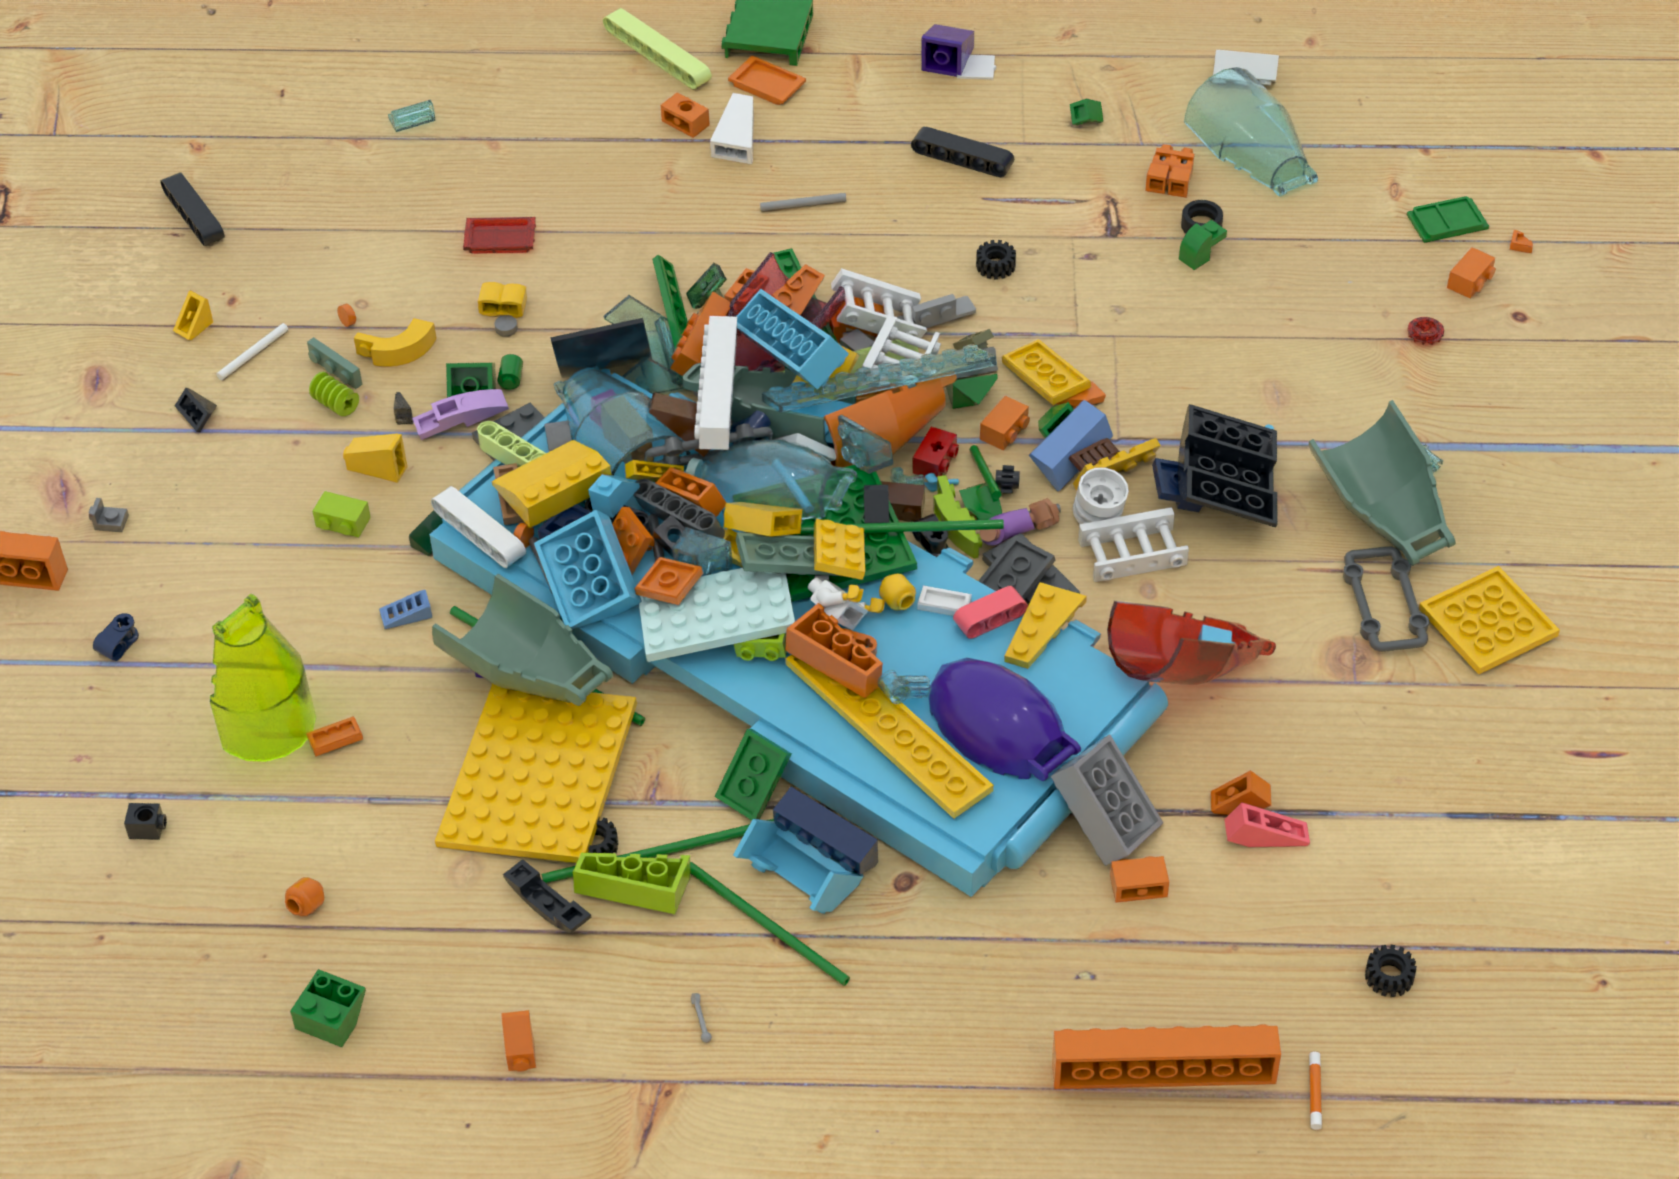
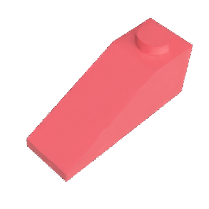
(1263, 828)

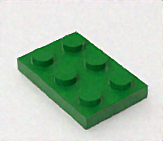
(753, 774)

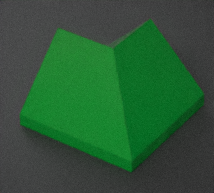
(970, 390)

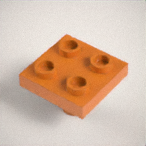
(632, 537)

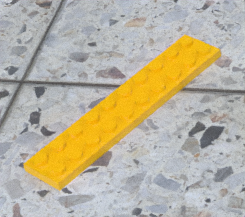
(904, 741)

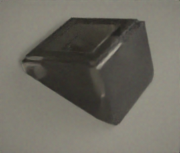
(402, 410)

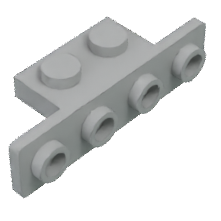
(941, 310)

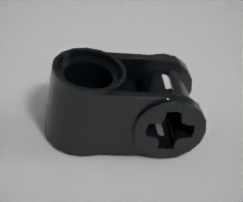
(932, 541)

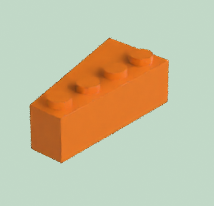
(834, 652)

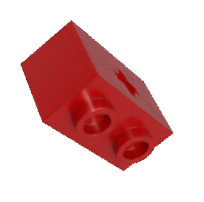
(935, 452)

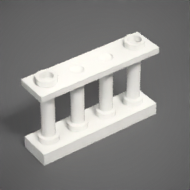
(876, 292)
(883, 344)
(1127, 527)

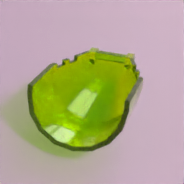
(259, 688)

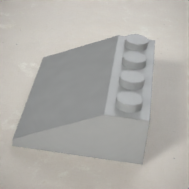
(1107, 800)

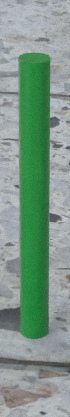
(985, 472)

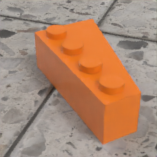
(690, 345)

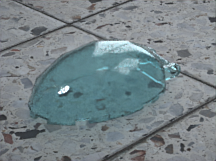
(778, 475)

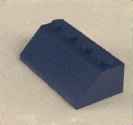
(826, 831)

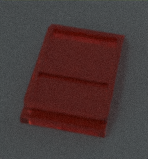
(499, 235)

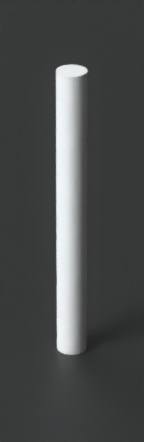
(252, 351)

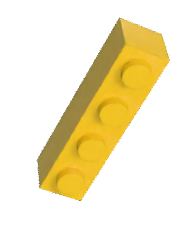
(648, 470)

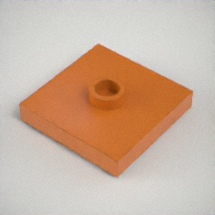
(668, 580)

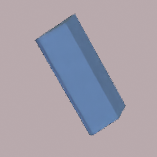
(1077, 431)

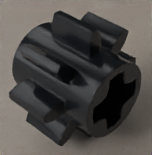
(1007, 479)

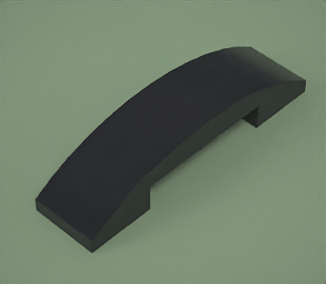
(544, 899)

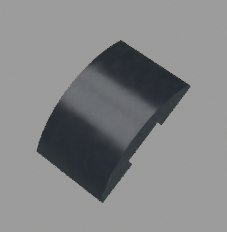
(601, 347)
(1228, 465)

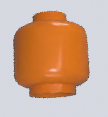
(304, 896)

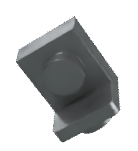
(107, 517)

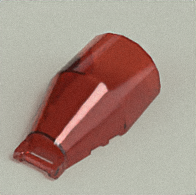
(1164, 646)

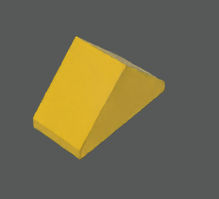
(194, 316)

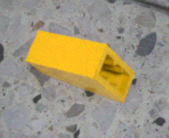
(377, 456)
(762, 519)

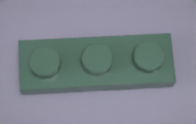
(334, 363)

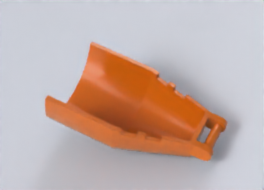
(891, 415)

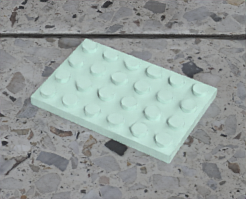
(717, 613)

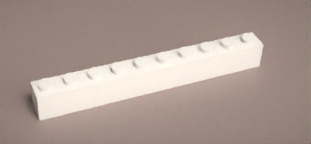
(716, 383)

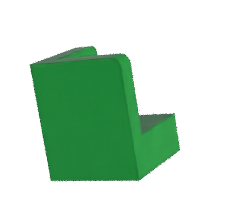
(1086, 111)

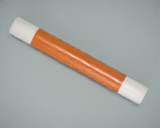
(1315, 1091)

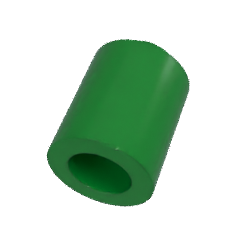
(510, 371)

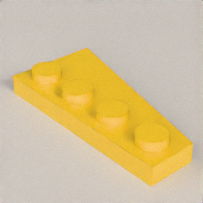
(1123, 461)
(1041, 622)

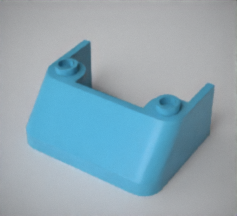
(798, 863)

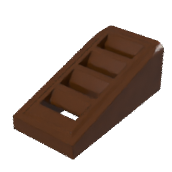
(1093, 453)

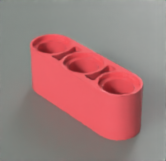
(990, 612)

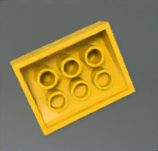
(552, 482)

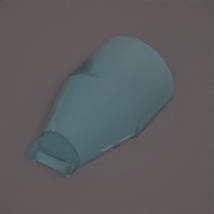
(1249, 129)
(609, 415)

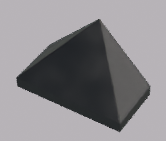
(195, 408)

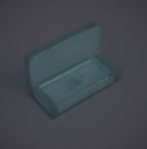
(412, 116)

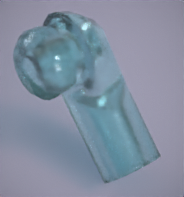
(899, 477)

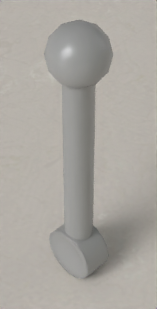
(695, 999)

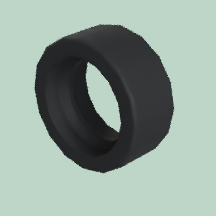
(1200, 208)

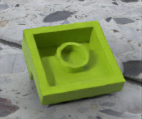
(768, 647)

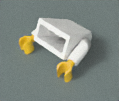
(841, 604)

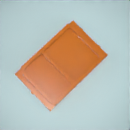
(766, 80)

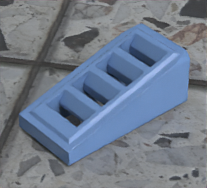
(419, 606)

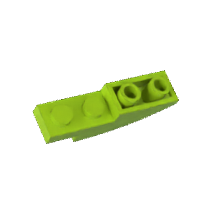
(949, 510)

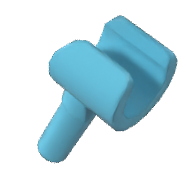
(932, 482)

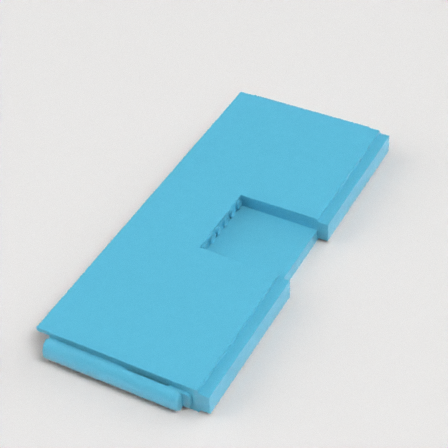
(827, 752)

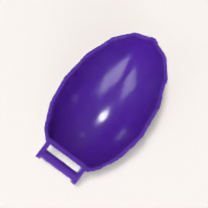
(999, 719)

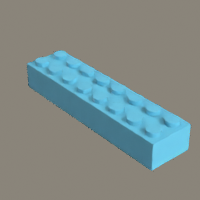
(790, 339)

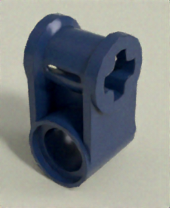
(115, 640)

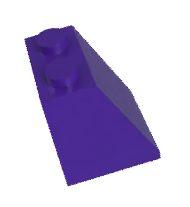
(946, 50)

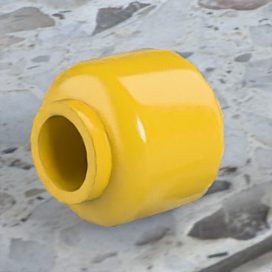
(897, 592)

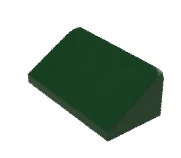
(420, 537)

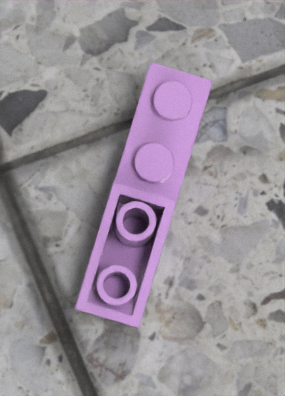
(461, 408)

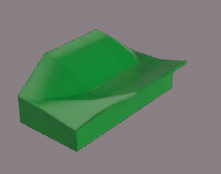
(980, 502)

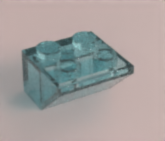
(863, 446)
(703, 550)

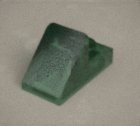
(709, 282)

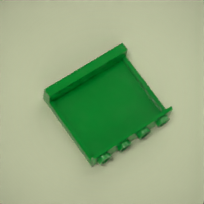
(769, 27)

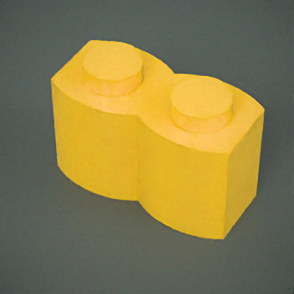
(502, 299)

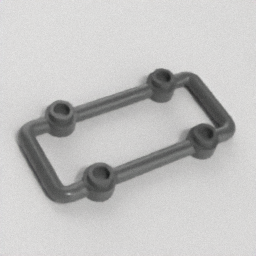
(674, 447)
(1371, 627)

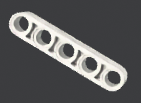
(478, 527)

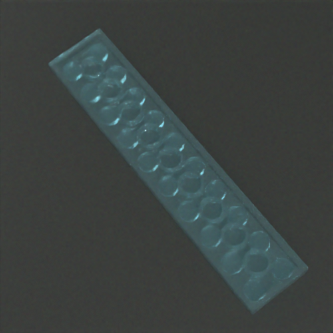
(881, 378)

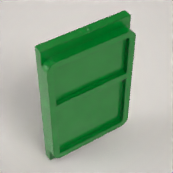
(1447, 219)

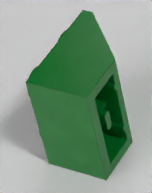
(328, 1008)

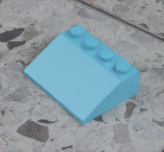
(587, 570)

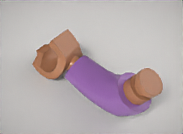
(1019, 521)

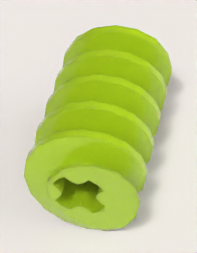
(333, 394)

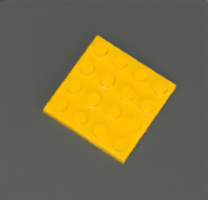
(1489, 619)

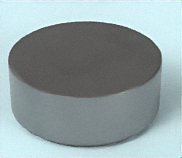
(505, 325)

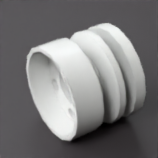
(1100, 496)

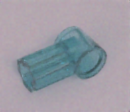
(900, 688)

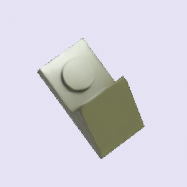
(979, 339)

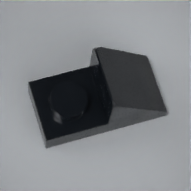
(876, 503)

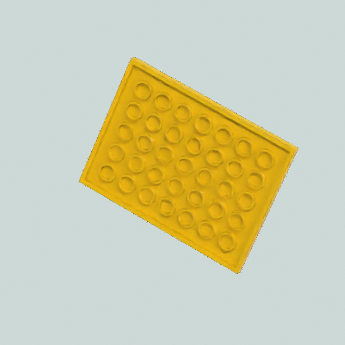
(536, 775)

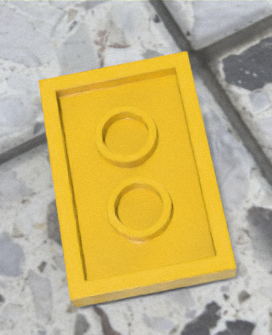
(839, 549)

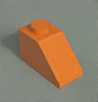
(1244, 789)
(518, 1040)

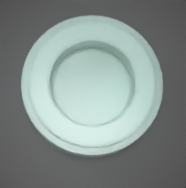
(694, 467)

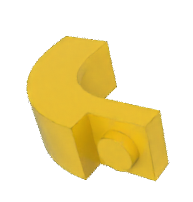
(398, 349)

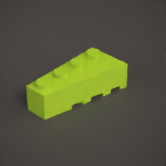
(633, 880)

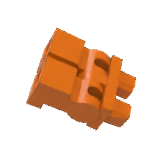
(1170, 169)

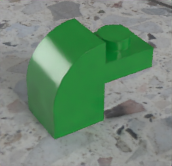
(1197, 243)

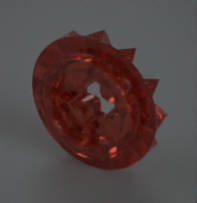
(1425, 324)

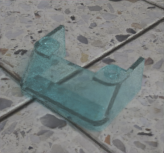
(655, 373)

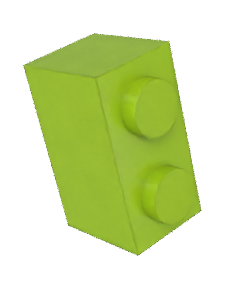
(341, 514)

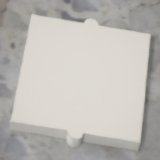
(979, 67)

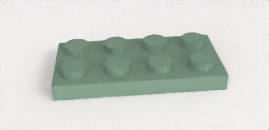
(777, 554)

